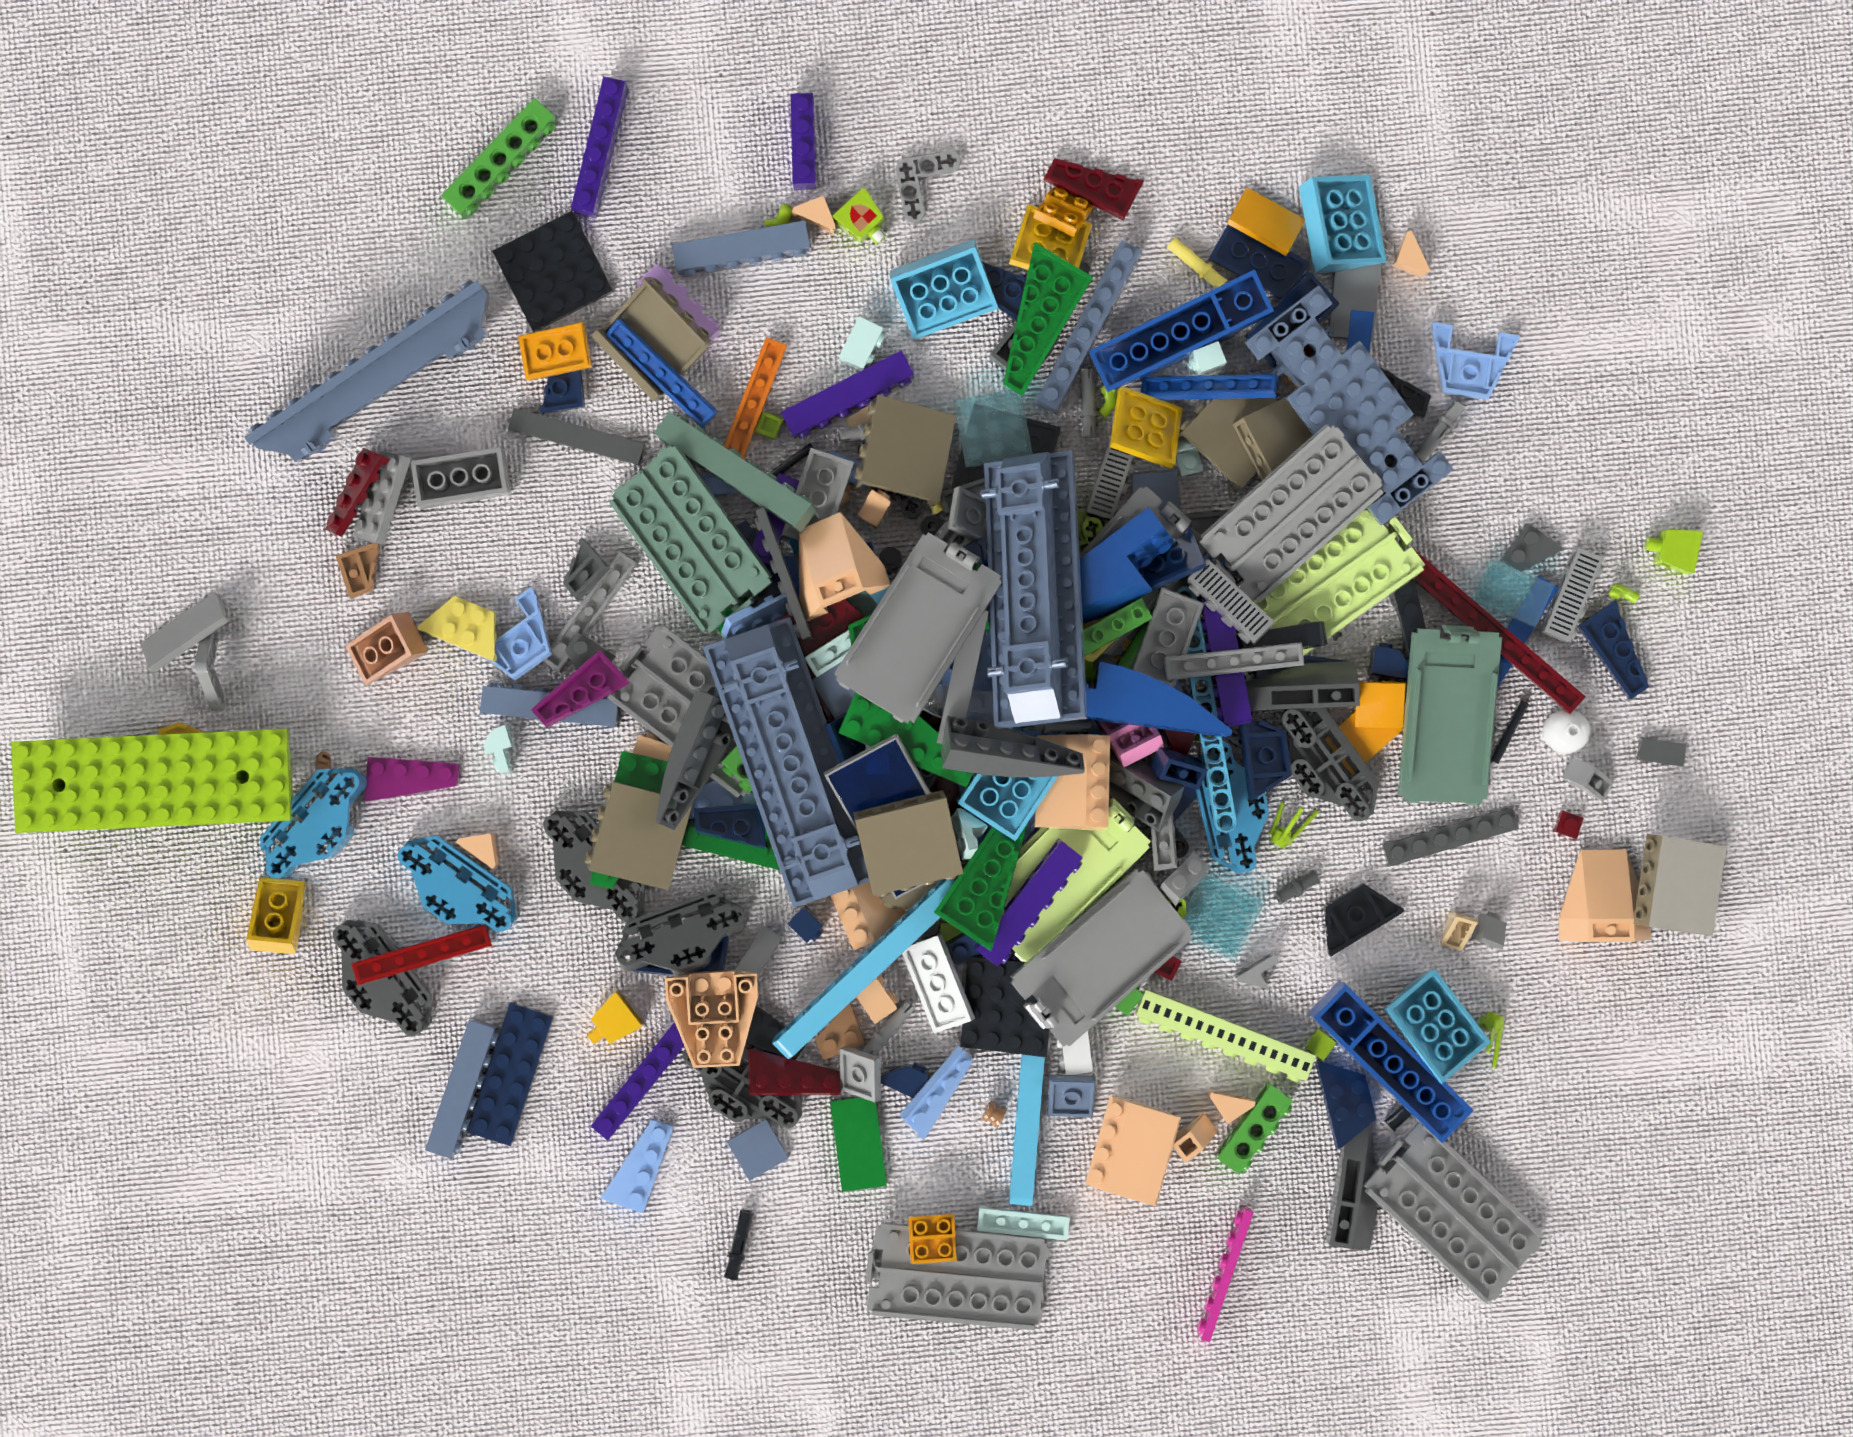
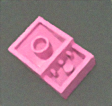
(1131, 741)

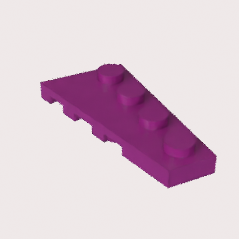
(582, 688)
(403, 777)

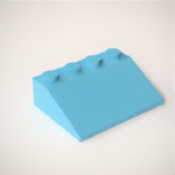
(1342, 223)
(943, 289)
(1005, 801)
(1437, 1025)

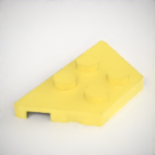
(464, 626)

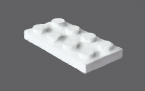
(938, 983)

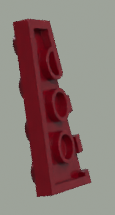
(1103, 190)
(355, 490)
(783, 1076)

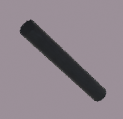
(794, 459)
(1509, 732)

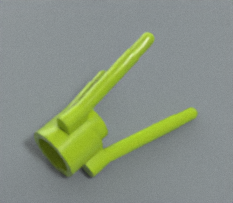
(1282, 836)
(1493, 1024)

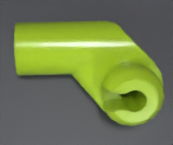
(783, 217)
(1110, 402)
(1618, 590)

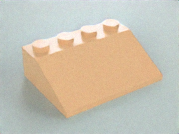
(1082, 798)
(864, 915)
(1133, 1150)

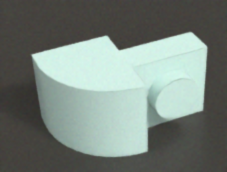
(498, 742)

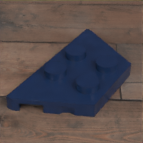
(1264, 756)
(1346, 1102)

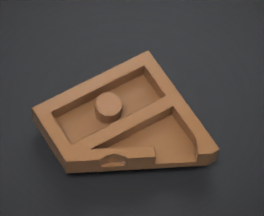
(359, 569)
(840, 1032)

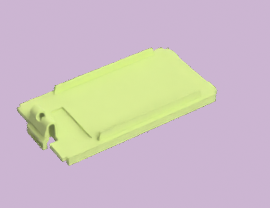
(1345, 576)
(1105, 859)

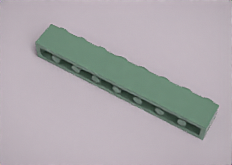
(736, 472)

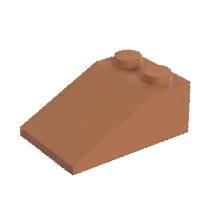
(386, 647)

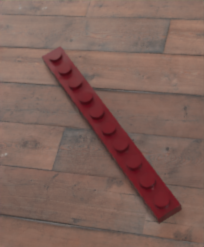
(1511, 647)

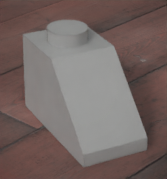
(1587, 778)
(1490, 930)

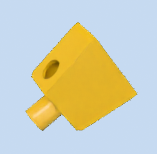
(614, 1020)

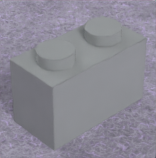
(1184, 879)

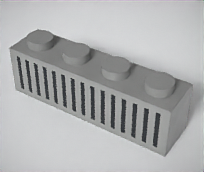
(1110, 483)
(1570, 598)
(1230, 602)

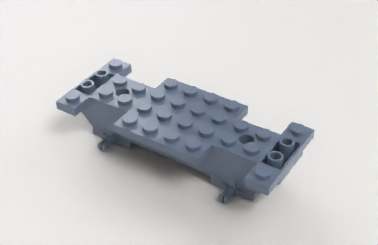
(1350, 395)

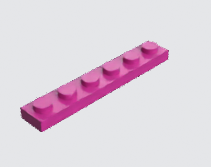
(1221, 1282)

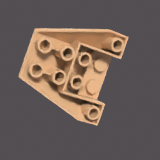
(835, 565)
(1601, 900)
(713, 1014)

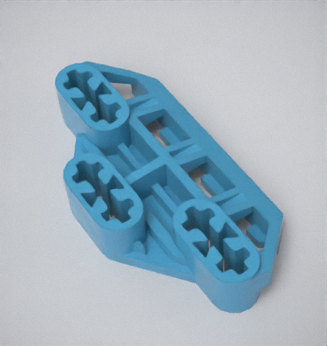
(319, 822)
(1246, 823)
(455, 888)

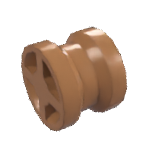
(994, 1114)

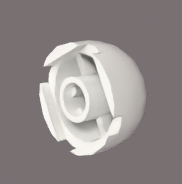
(1566, 731)

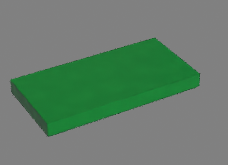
(858, 1143)

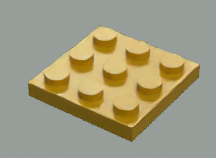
(1052, 239)
(1146, 427)

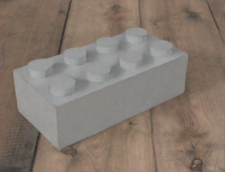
(461, 478)

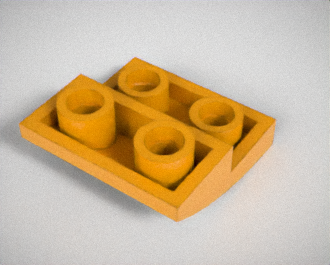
(1063, 211)
(1381, 704)
(932, 1239)

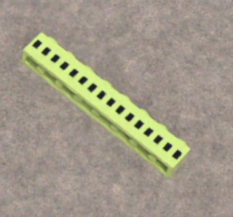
(1224, 1034)

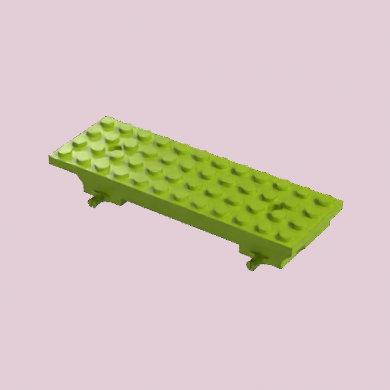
(152, 780)

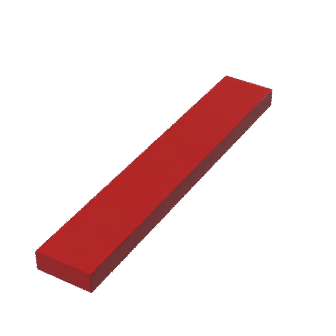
(421, 954)

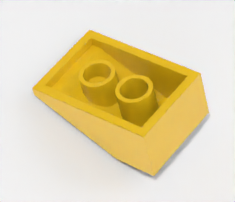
(276, 916)

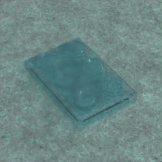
(1513, 593)

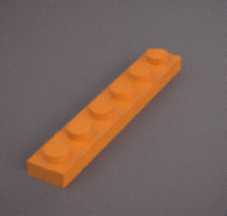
(755, 396)

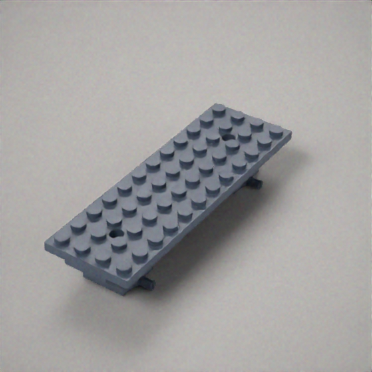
(311, 420)
(1039, 603)
(785, 759)

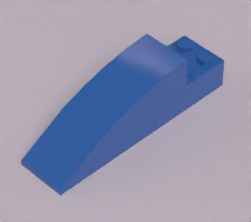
(1181, 331)
(1111, 569)
(1140, 700)
(1390, 1061)

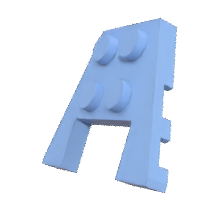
(1469, 372)
(526, 642)

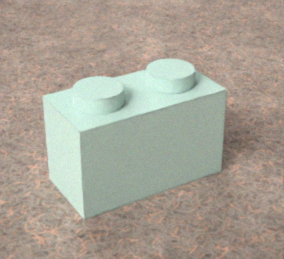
(861, 344)
(1206, 360)

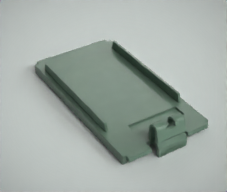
(690, 539)
(1449, 715)

